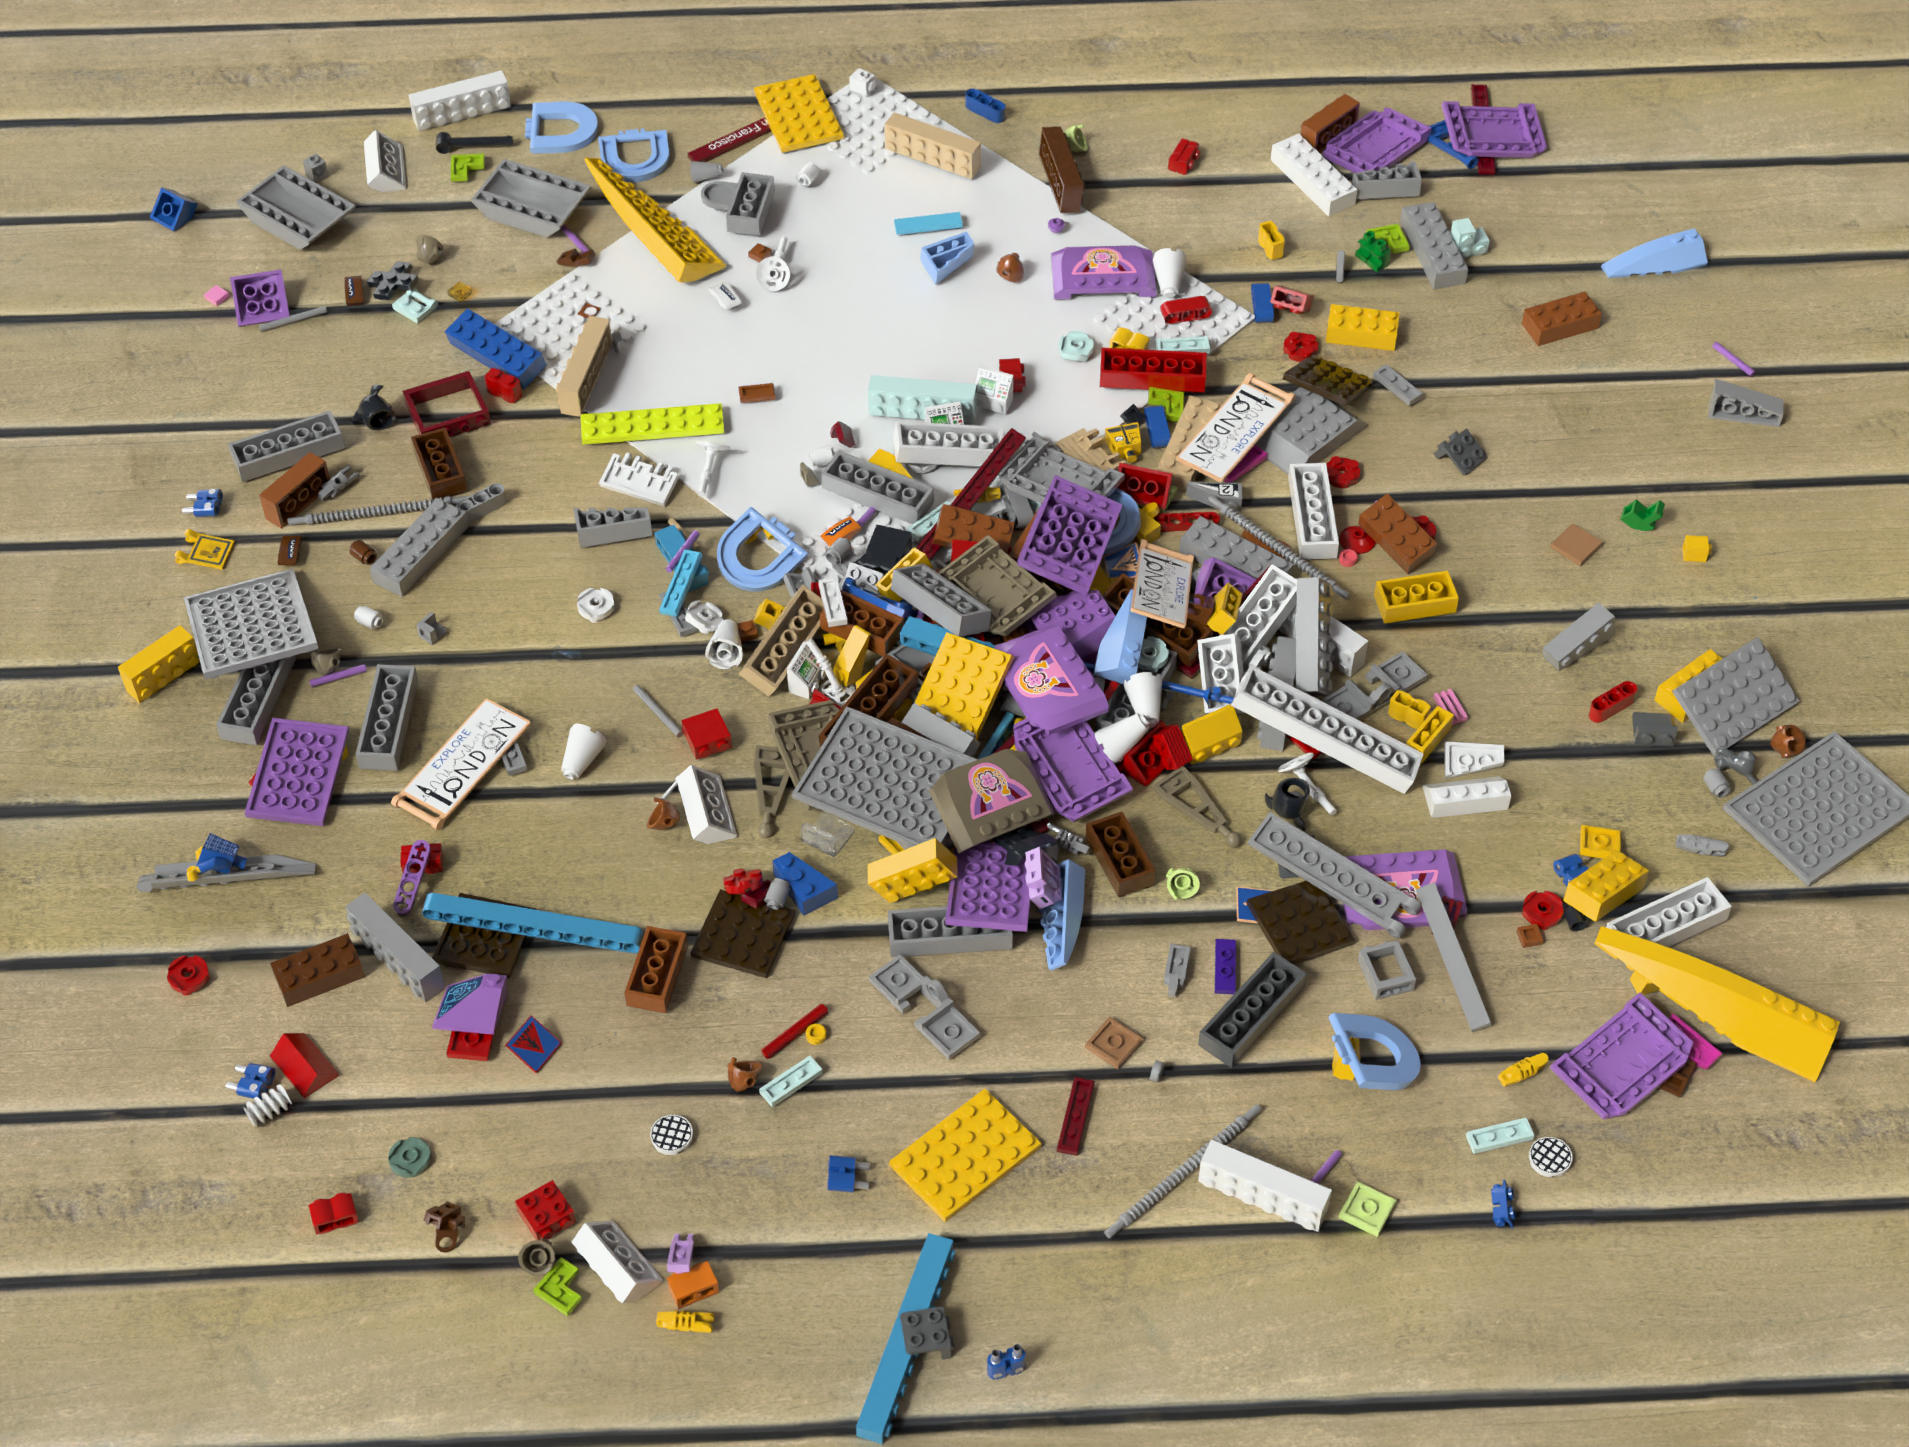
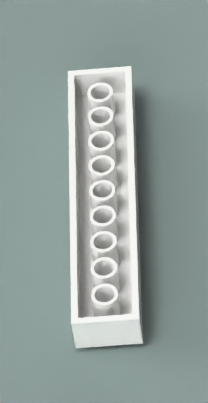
(1327, 729)

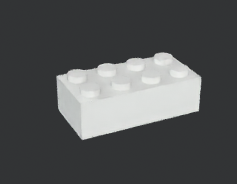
(1221, 667)

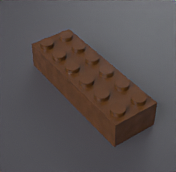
(1061, 170)
(1176, 638)
(880, 692)

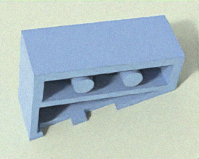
(946, 255)

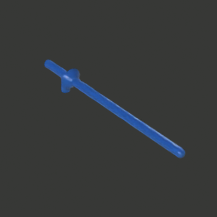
(1209, 694)

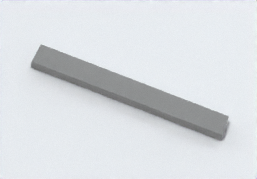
(1453, 957)

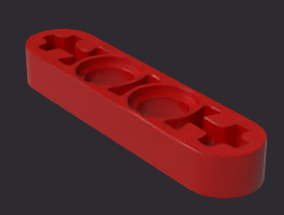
(1184, 519)

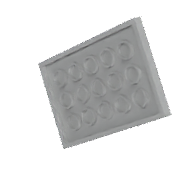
(1735, 696)

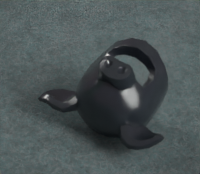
(372, 408)
(1289, 804)

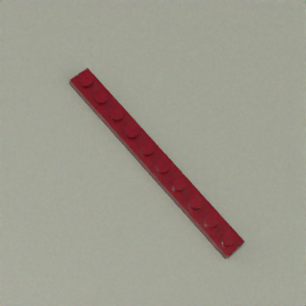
(978, 483)

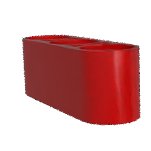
(1186, 309)
(1612, 701)

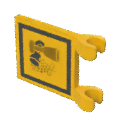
(206, 551)

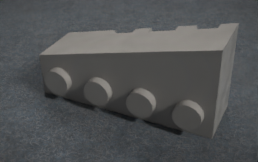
(1744, 405)
(611, 525)

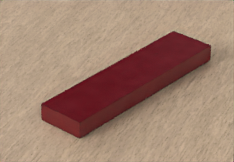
(1075, 1116)

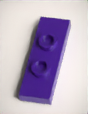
(1225, 966)

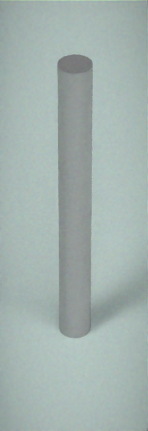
(294, 318)
(658, 711)

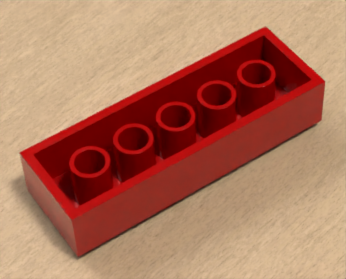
(1153, 369)

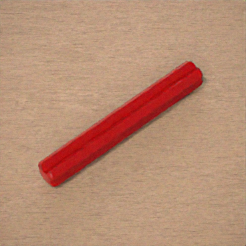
(794, 1031)

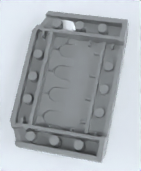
(1036, 465)

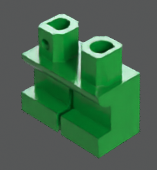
(1373, 252)

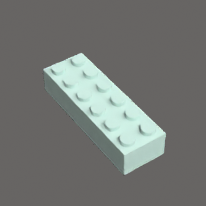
(910, 396)

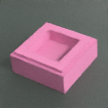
(216, 295)

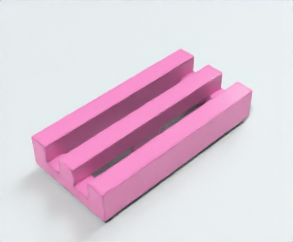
(1455, 703)

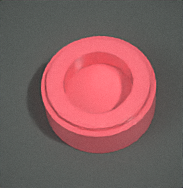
(1348, 558)

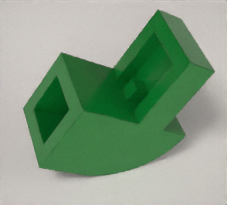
(1642, 517)

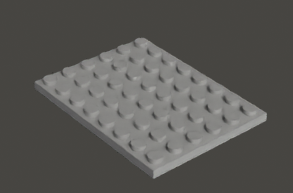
(250, 623)
(879, 778)
(1820, 808)

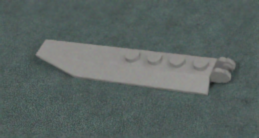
(255, 868)

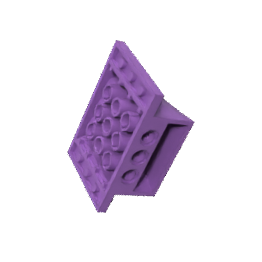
(1069, 535)
(1081, 619)

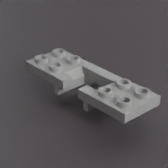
(1396, 674)
(944, 1026)

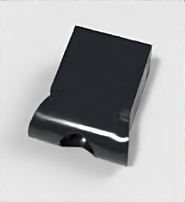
(886, 548)

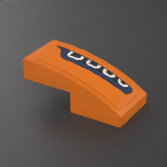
(845, 528)

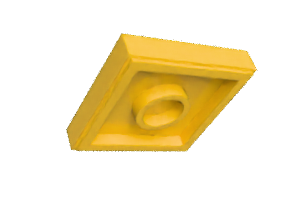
(1599, 841)

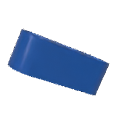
(985, 105)
(1261, 302)
(1157, 426)

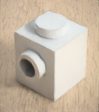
(862, 82)

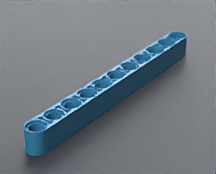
(533, 923)

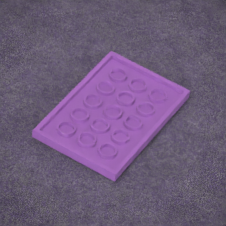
(297, 772)
(988, 890)

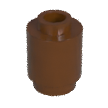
(363, 552)

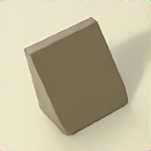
(808, 475)

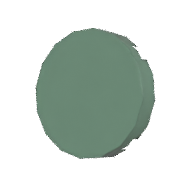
(409, 1157)

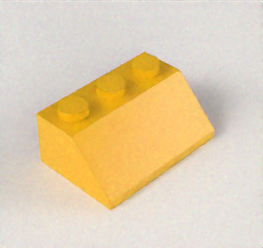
(1212, 733)

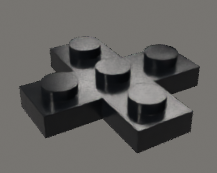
(390, 281)

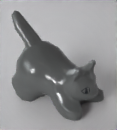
(1741, 762)

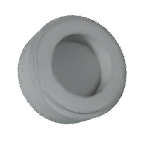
(1157, 1071)

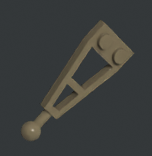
(768, 757)
(1180, 780)

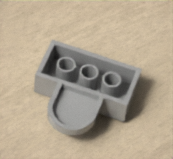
(745, 201)

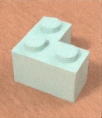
(1468, 239)

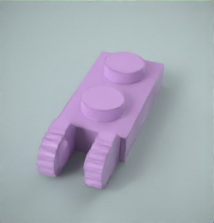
(680, 1254)

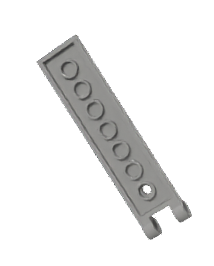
(1332, 873)

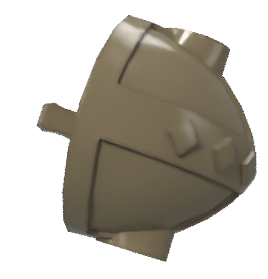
(428, 249)
(326, 660)
(537, 1257)

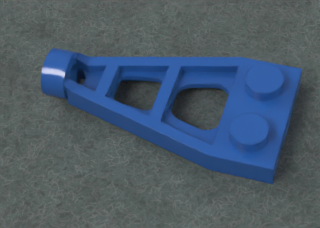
(1439, 131)
(901, 609)

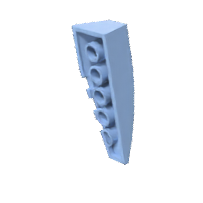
(1669, 253)
(1121, 645)
(1064, 917)

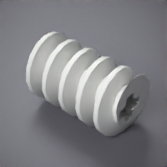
(267, 1105)

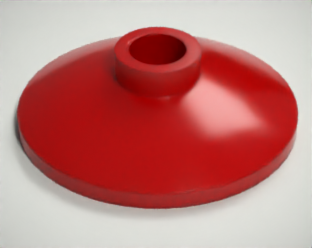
(1356, 540)

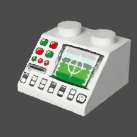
(994, 390)
(944, 414)
(804, 672)

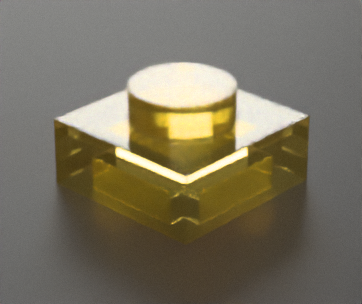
(459, 291)

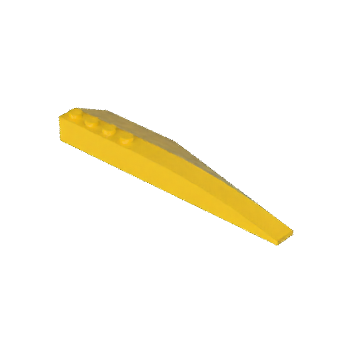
(671, 243)
(1736, 1007)

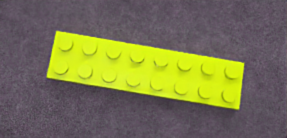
(652, 423)

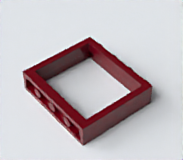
(443, 388)

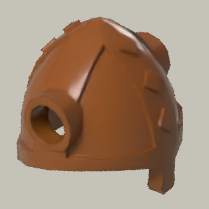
(1011, 264)
(1788, 740)
(663, 819)
(743, 1073)

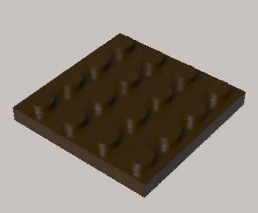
(1328, 379)
(1300, 922)
(742, 935)
(479, 948)

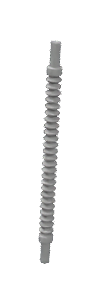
(310, 518)
(1266, 538)
(1125, 1219)

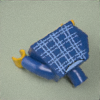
(216, 855)

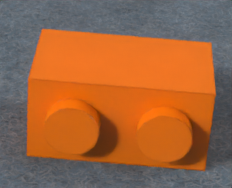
(693, 1285)

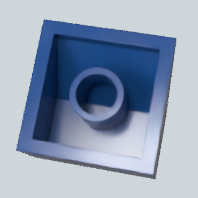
(173, 209)

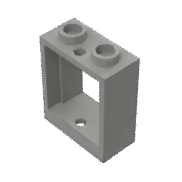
(1391, 986)

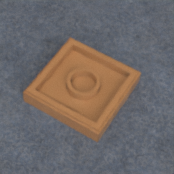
(1576, 544)
(1113, 1043)

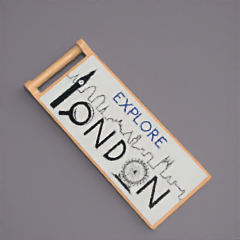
(1235, 428)
(1162, 584)
(462, 762)

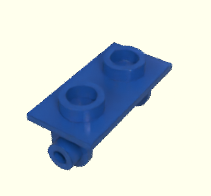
(1505, 1212)

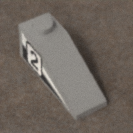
(1225, 492)

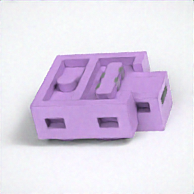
(1042, 878)

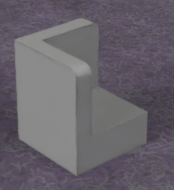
(430, 630)

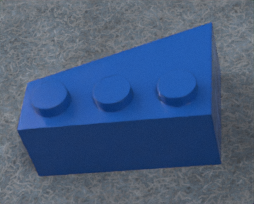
(807, 886)

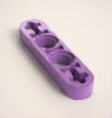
(415, 878)

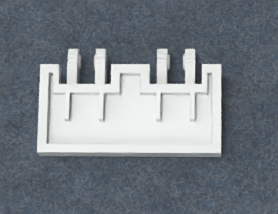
(638, 479)

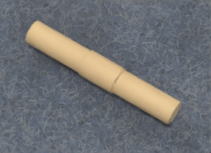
(671, 521)

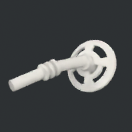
(774, 269)
(711, 451)
(835, 688)
(1297, 765)

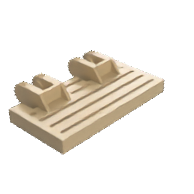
(1081, 448)

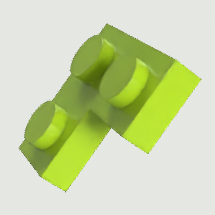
(462, 163)
(1393, 236)
(1169, 399)
(554, 1287)

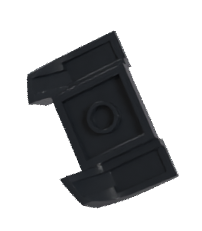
(1021, 841)

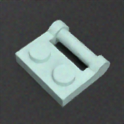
(411, 308)

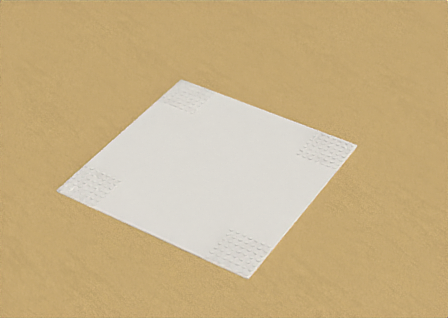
(852, 312)

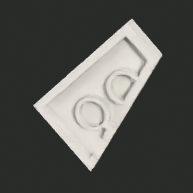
(1471, 758)

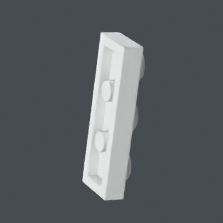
(832, 602)

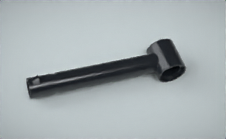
(445, 142)
(1578, 921)

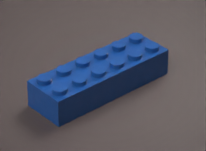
(495, 347)

